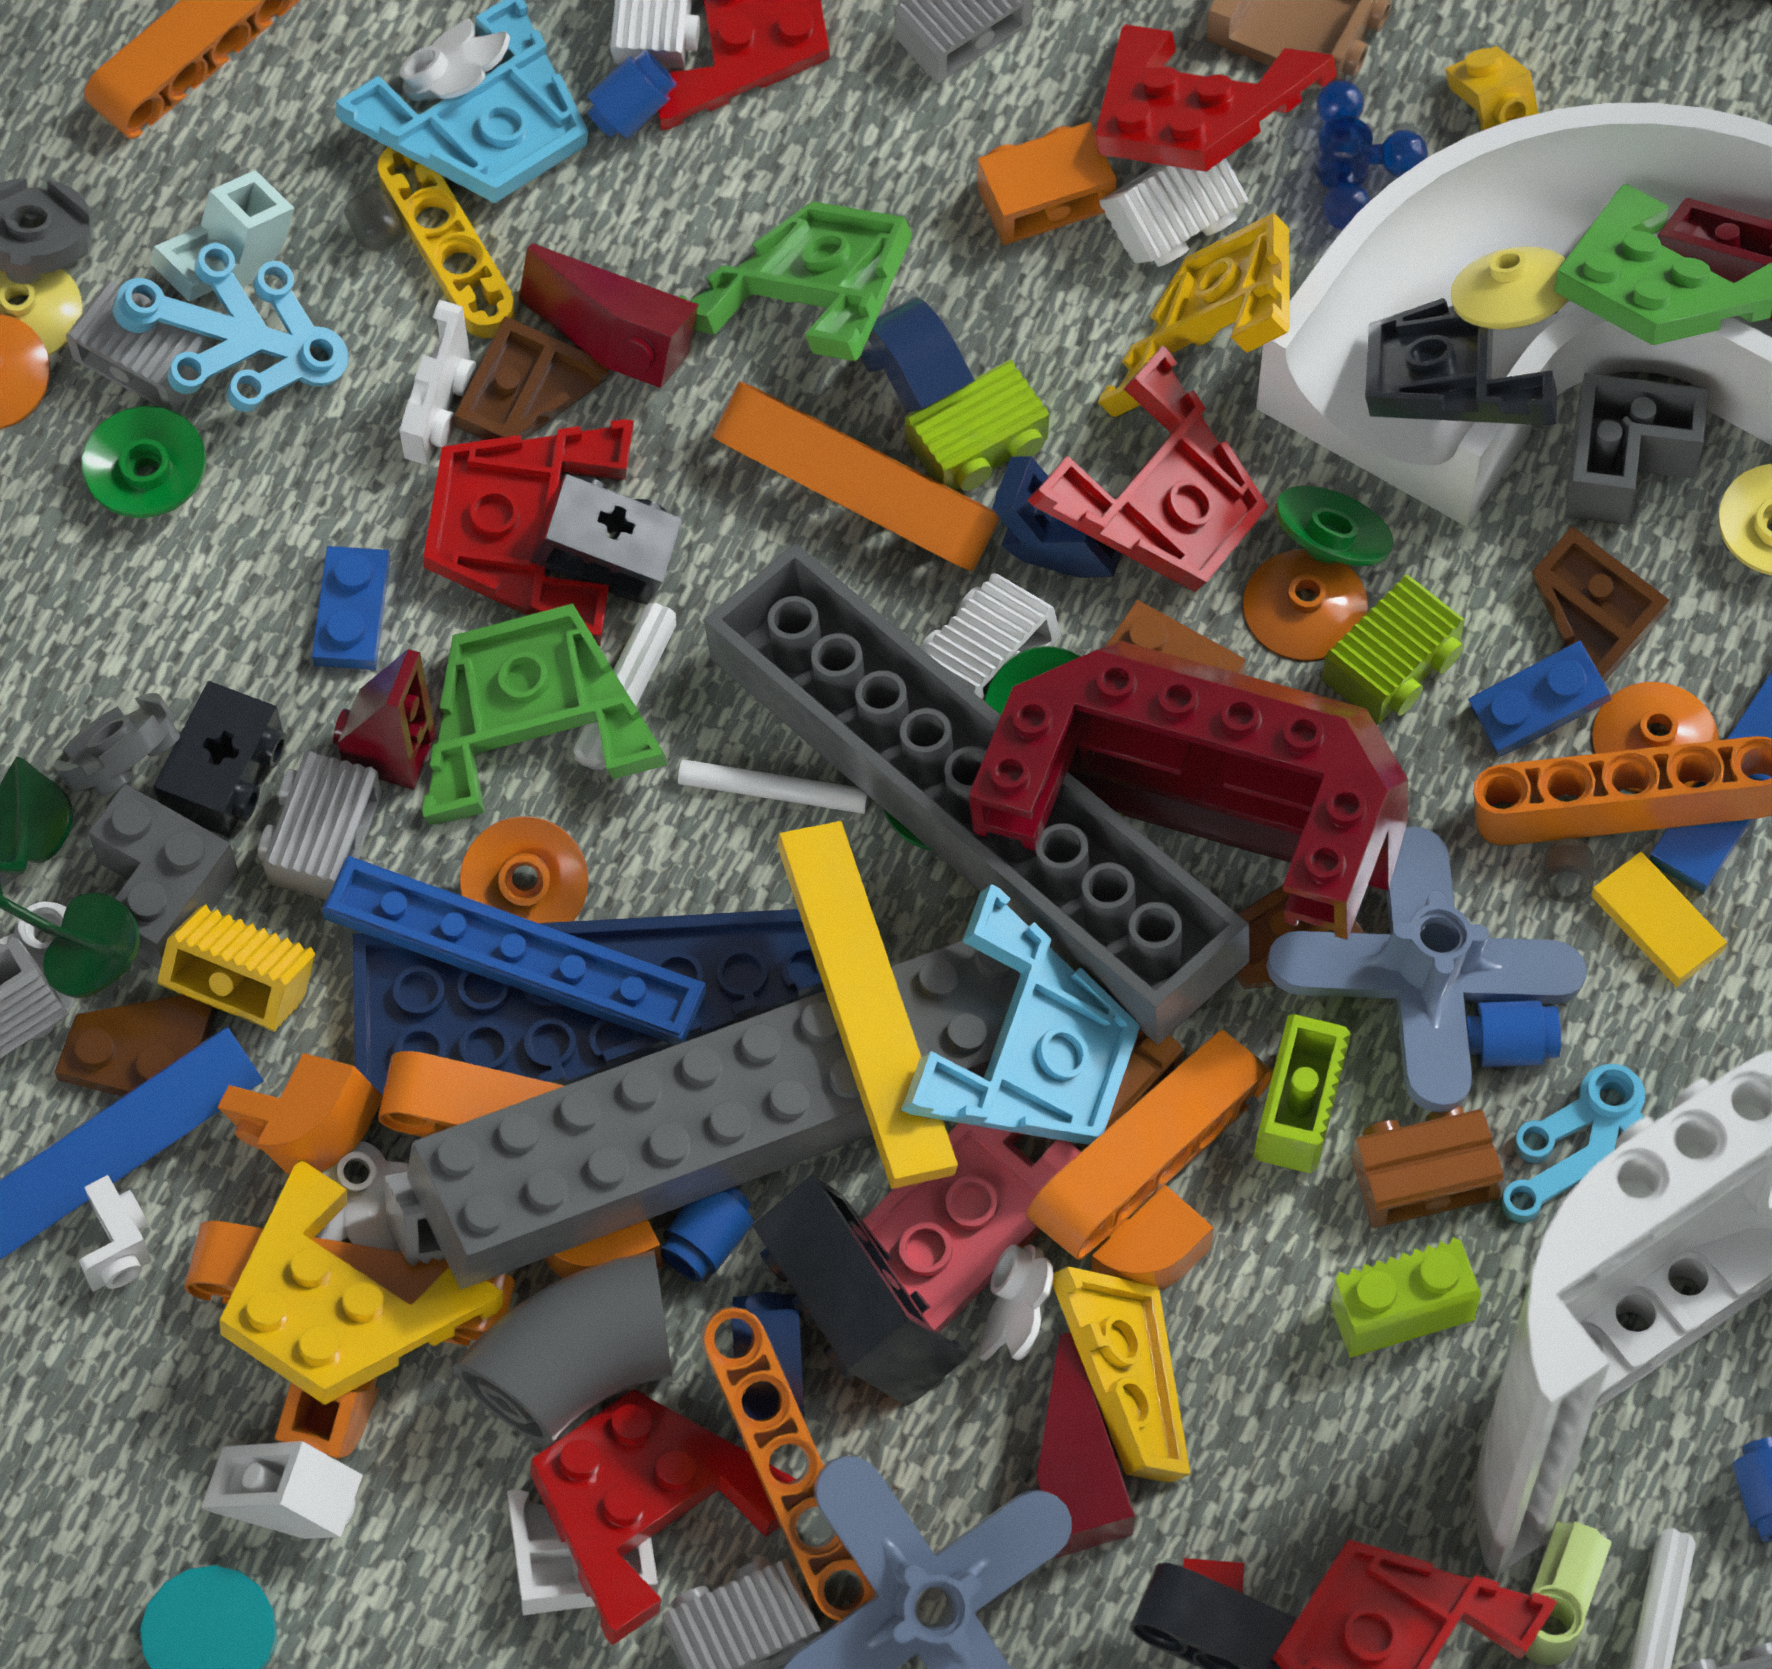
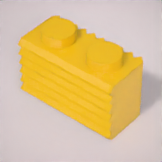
(236, 968)

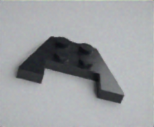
(1441, 369)

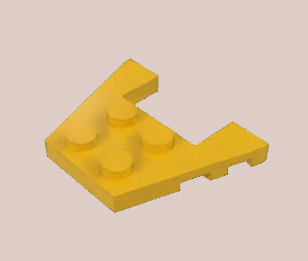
(1227, 282)
(322, 1317)

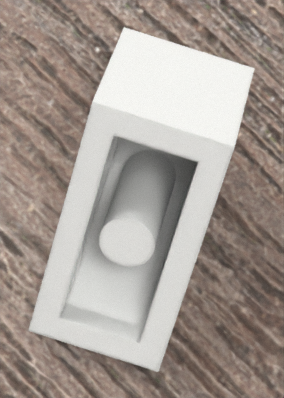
(283, 1489)

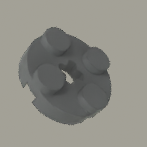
(55, 234)
(116, 742)

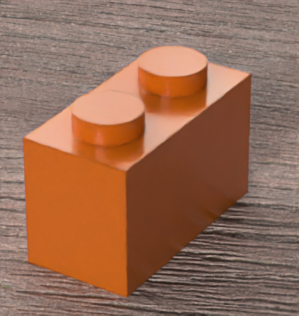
(1044, 182)

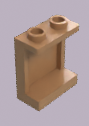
(1323, 26)

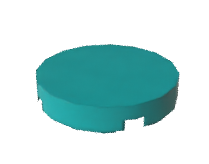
(209, 1622)

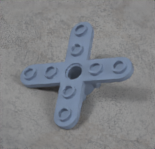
(1430, 967)
(902, 1566)

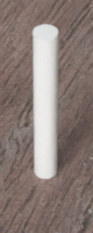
(772, 786)

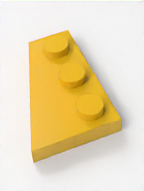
(1129, 1366)

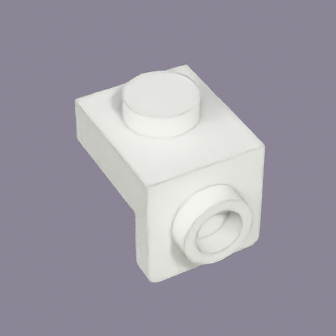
(121, 1220)

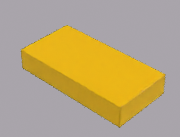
(1658, 919)

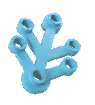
(241, 331)
(1575, 1116)

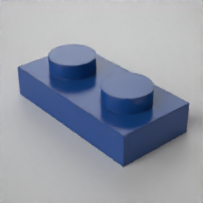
(351, 608)
(1539, 699)

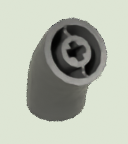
(571, 1348)

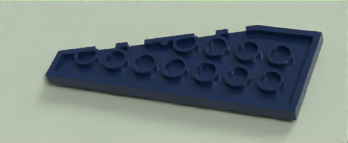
(437, 1009)

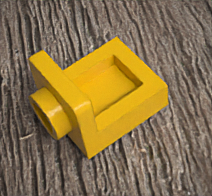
(1493, 86)

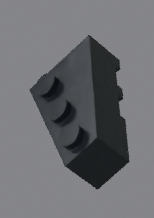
(854, 1293)

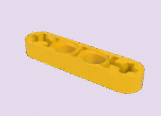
(450, 238)

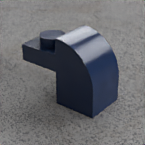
(916, 355)
(1039, 536)
(782, 1328)

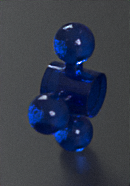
(1340, 107)

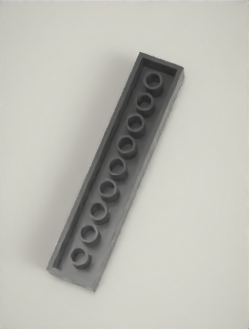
(916, 747)
(681, 1121)

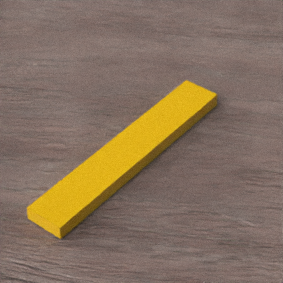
(864, 1000)

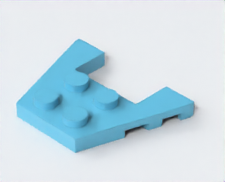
(494, 134)
(1056, 1049)

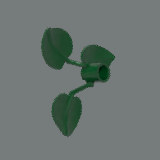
(97, 930)

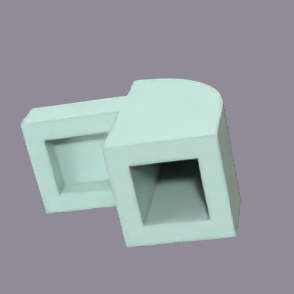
(239, 214)

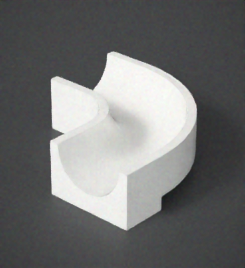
(1496, 190)

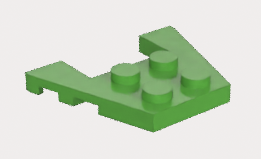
(820, 259)
(1646, 287)
(521, 685)

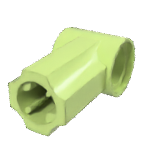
(1569, 1577)

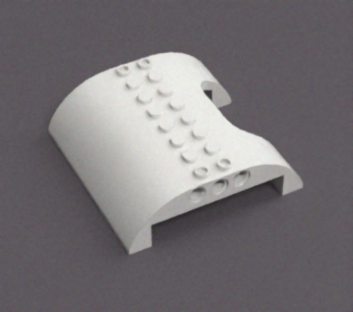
(1663, 1205)

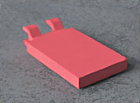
(956, 1227)

